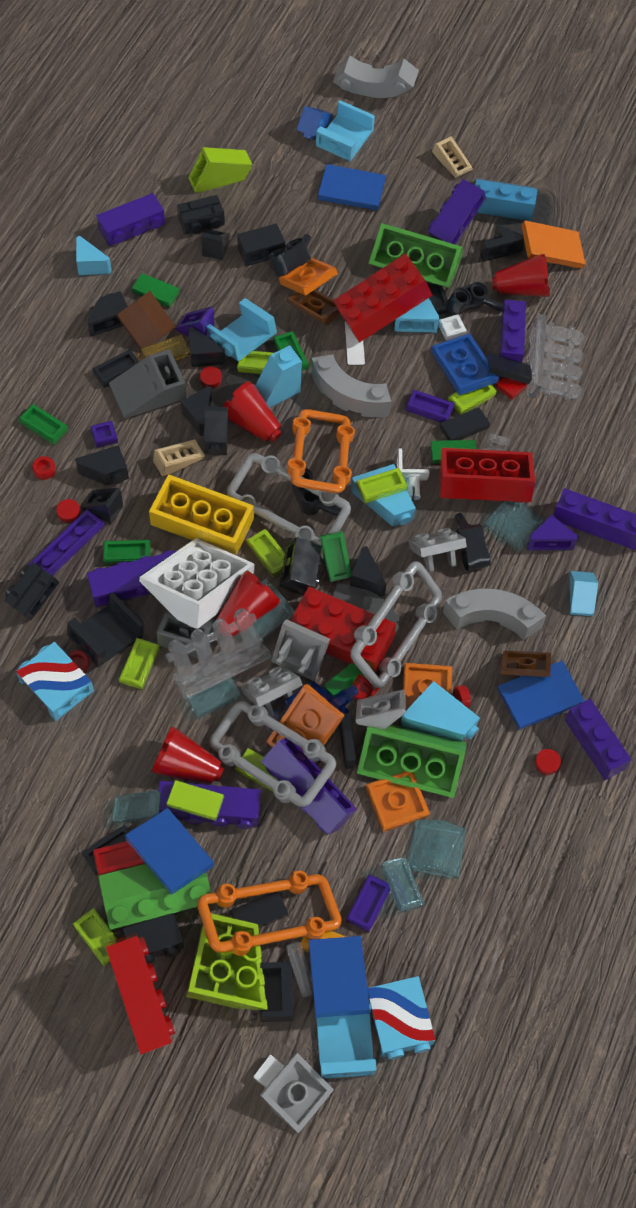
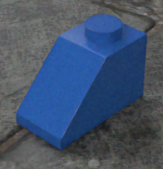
(311, 120)

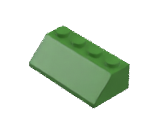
(432, 257)
(398, 749)
(138, 895)

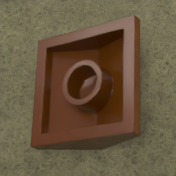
(315, 305)
(145, 320)
(526, 664)

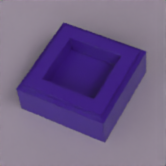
(104, 434)

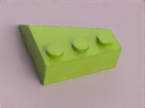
(225, 976)

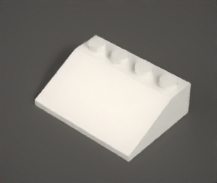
(195, 581)

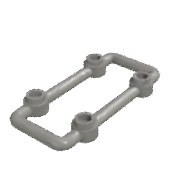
(271, 467)
(367, 634)
(282, 789)

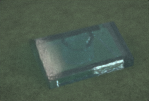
(514, 524)
(437, 848)

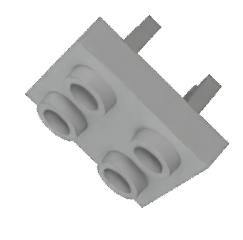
(444, 541)
(300, 650)
(271, 686)

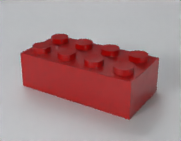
(382, 297)
(486, 475)
(338, 623)
(138, 993)

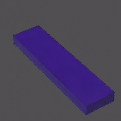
(69, 542)

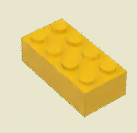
(201, 514)

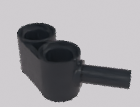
(296, 255)
(471, 297)
(312, 508)
(476, 553)

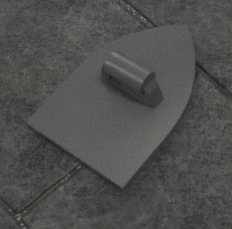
(363, 599)

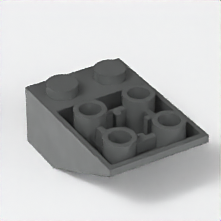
(149, 385)
(173, 629)

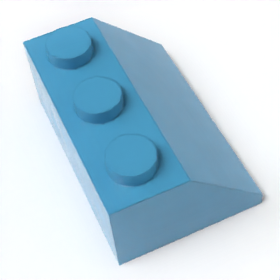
(507, 199)

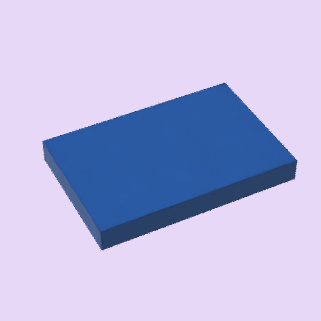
(352, 187)
(463, 364)
(540, 698)
(169, 851)
(338, 977)

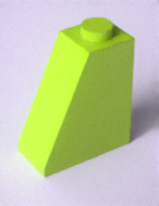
(219, 168)

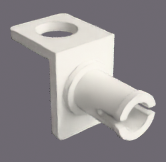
(412, 477)

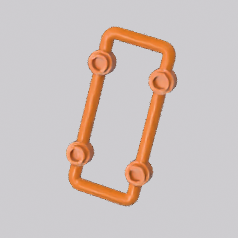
(297, 466)
(243, 941)

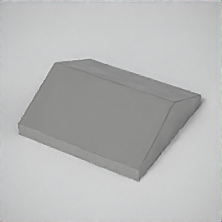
(381, 710)
(296, 1092)

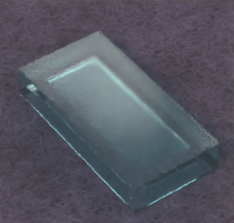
(214, 698)
(136, 806)
(402, 884)

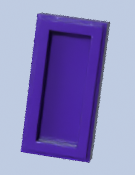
(429, 406)
(368, 903)

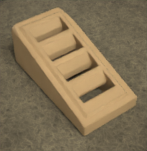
(450, 145)
(165, 463)

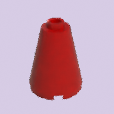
(524, 278)
(252, 413)
(249, 595)
(186, 760)

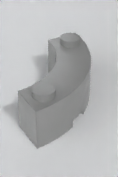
(373, 82)
(347, 392)
(497, 606)

